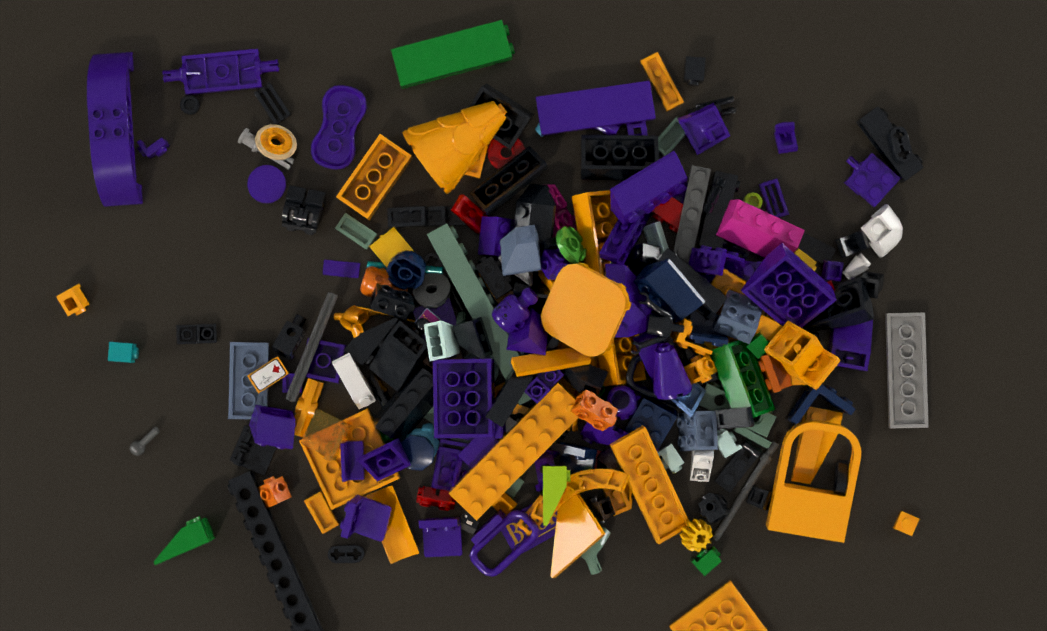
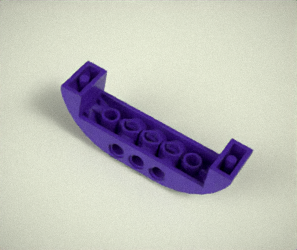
(112, 129)

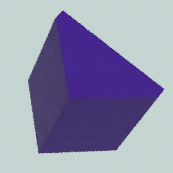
(531, 337)
(385, 460)

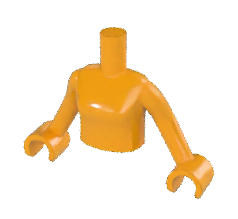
(353, 319)

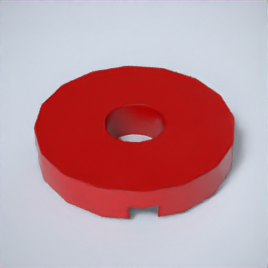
(494, 153)

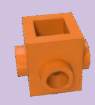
(274, 491)

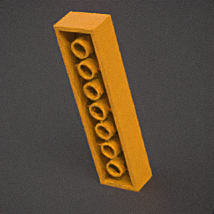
(515, 452)

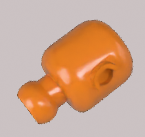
(374, 276)

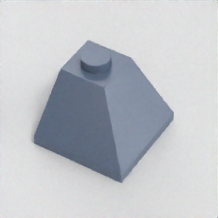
(520, 251)

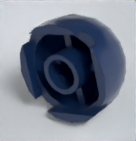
(406, 270)

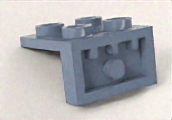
(697, 431)

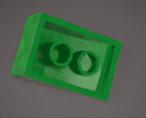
(189, 537)

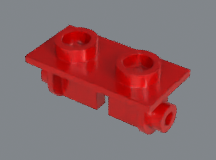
(427, 498)

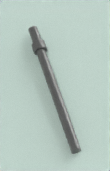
(765, 459)

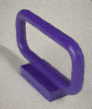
(491, 529)

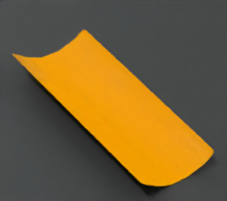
(398, 538)

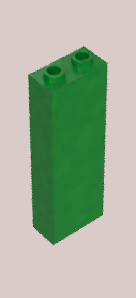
(452, 54)

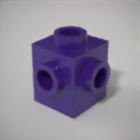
(552, 262)

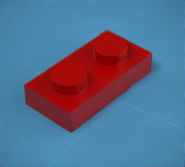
(468, 213)

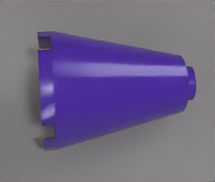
(669, 374)

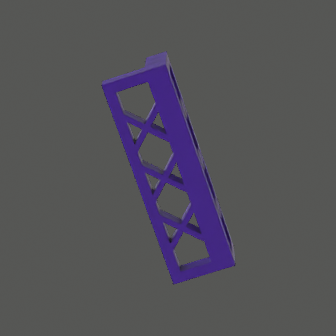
(623, 240)

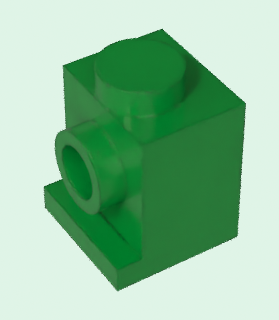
(706, 560)

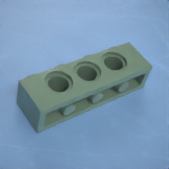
(761, 426)

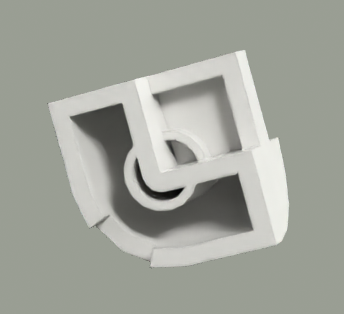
(883, 230)

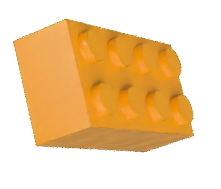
(374, 177)

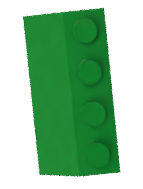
(742, 378)

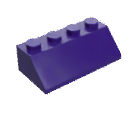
(648, 189)

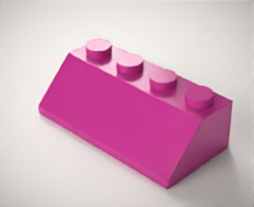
(757, 229)

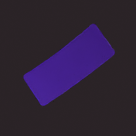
(341, 268)

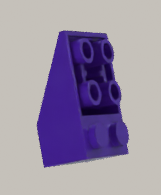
(852, 345)

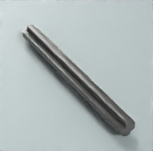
(311, 347)

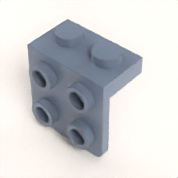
(738, 317)

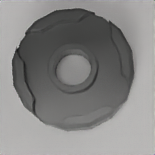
(435, 299)

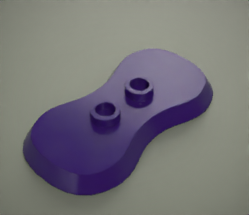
(342, 111)

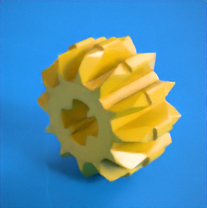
(696, 535)

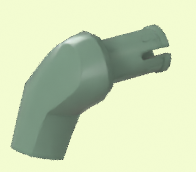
(591, 554)

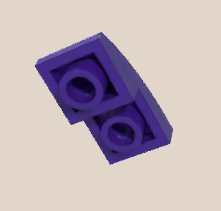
(542, 384)

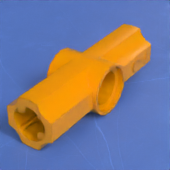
(307, 405)

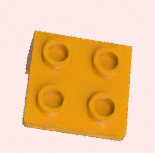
(682, 341)

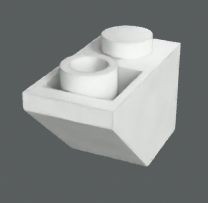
(701, 465)

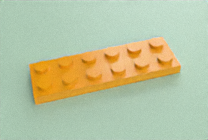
(650, 484)

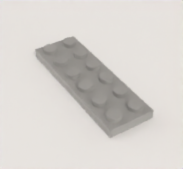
(906, 370)

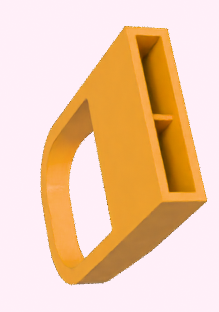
(810, 509)

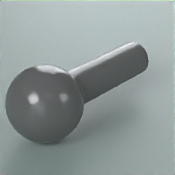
(138, 447)

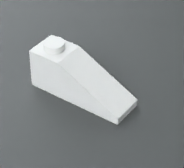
(354, 381)

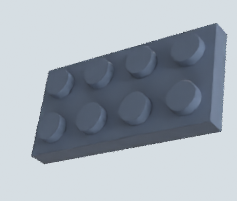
(245, 359)

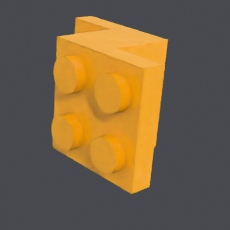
(802, 355)

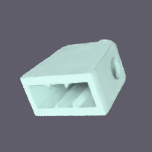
(440, 340)

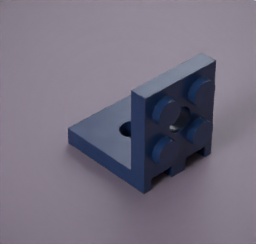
(826, 393)

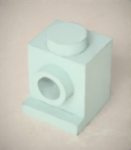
(726, 442)
(670, 458)

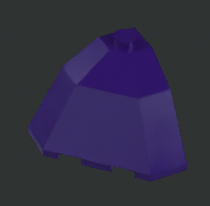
(637, 318)

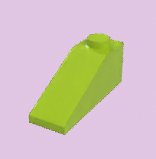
(554, 485)

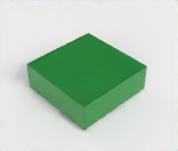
(758, 345)

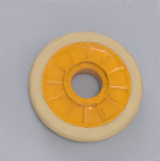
(275, 152)

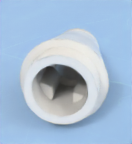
(857, 266)

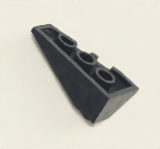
(850, 308)

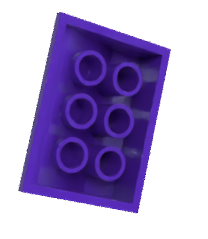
(788, 288)
(463, 397)

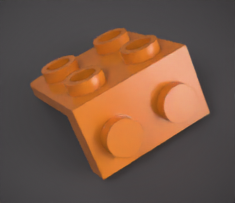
(775, 373)

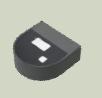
(468, 523)

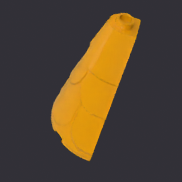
(455, 141)

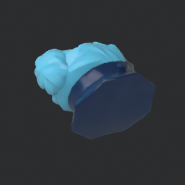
(421, 447)

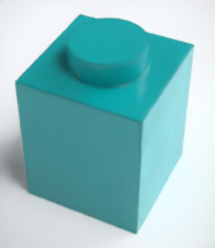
(122, 352)

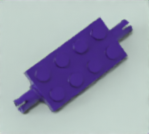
(221, 71)

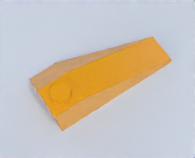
(814, 445)

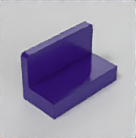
(350, 467)

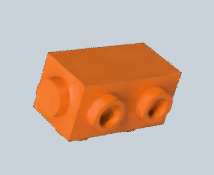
(594, 410)

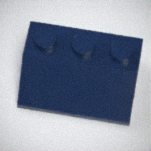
(669, 289)

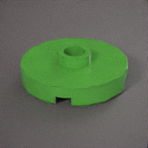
(570, 244)

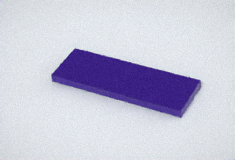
(595, 108)

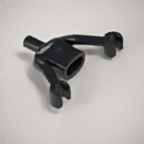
(658, 325)

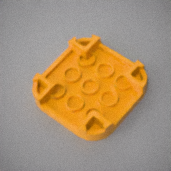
(585, 309)

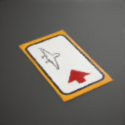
(268, 374)

